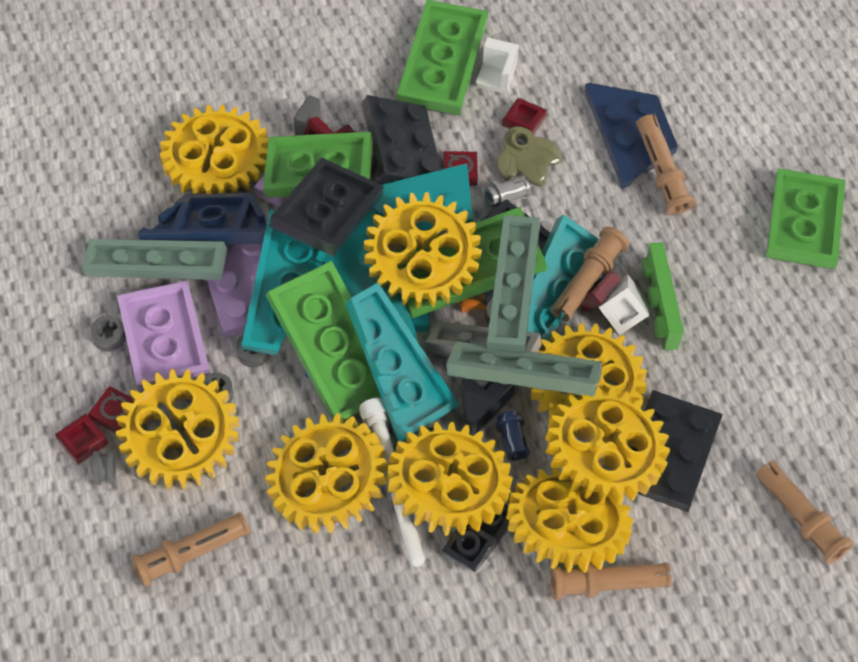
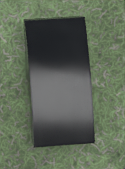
(475, 547)

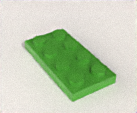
(443, 57)
(484, 279)
(325, 338)

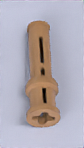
(669, 177)
(596, 263)
(814, 524)
(233, 527)
(607, 579)

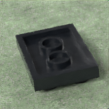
(400, 138)
(326, 206)
(690, 440)

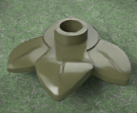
(528, 159)

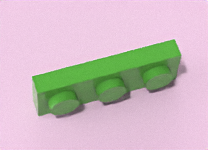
(662, 296)

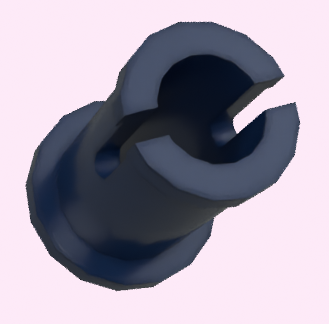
(510, 427)

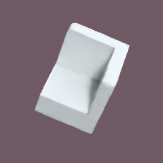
(497, 65)
(625, 305)

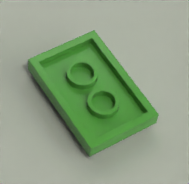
(294, 156)
(806, 218)

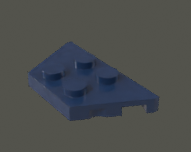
(616, 118)
(211, 217)

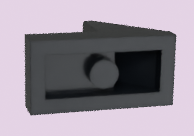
(484, 404)

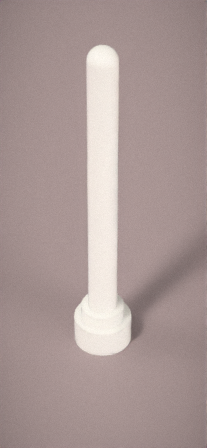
(377, 419)

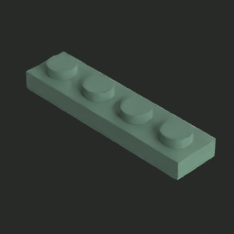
(155, 259)
(513, 284)
(525, 369)

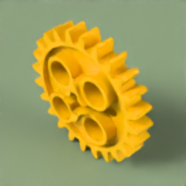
(235, 155)
(444, 271)
(622, 367)
(607, 445)
(149, 447)
(327, 473)
(449, 478)
(566, 524)

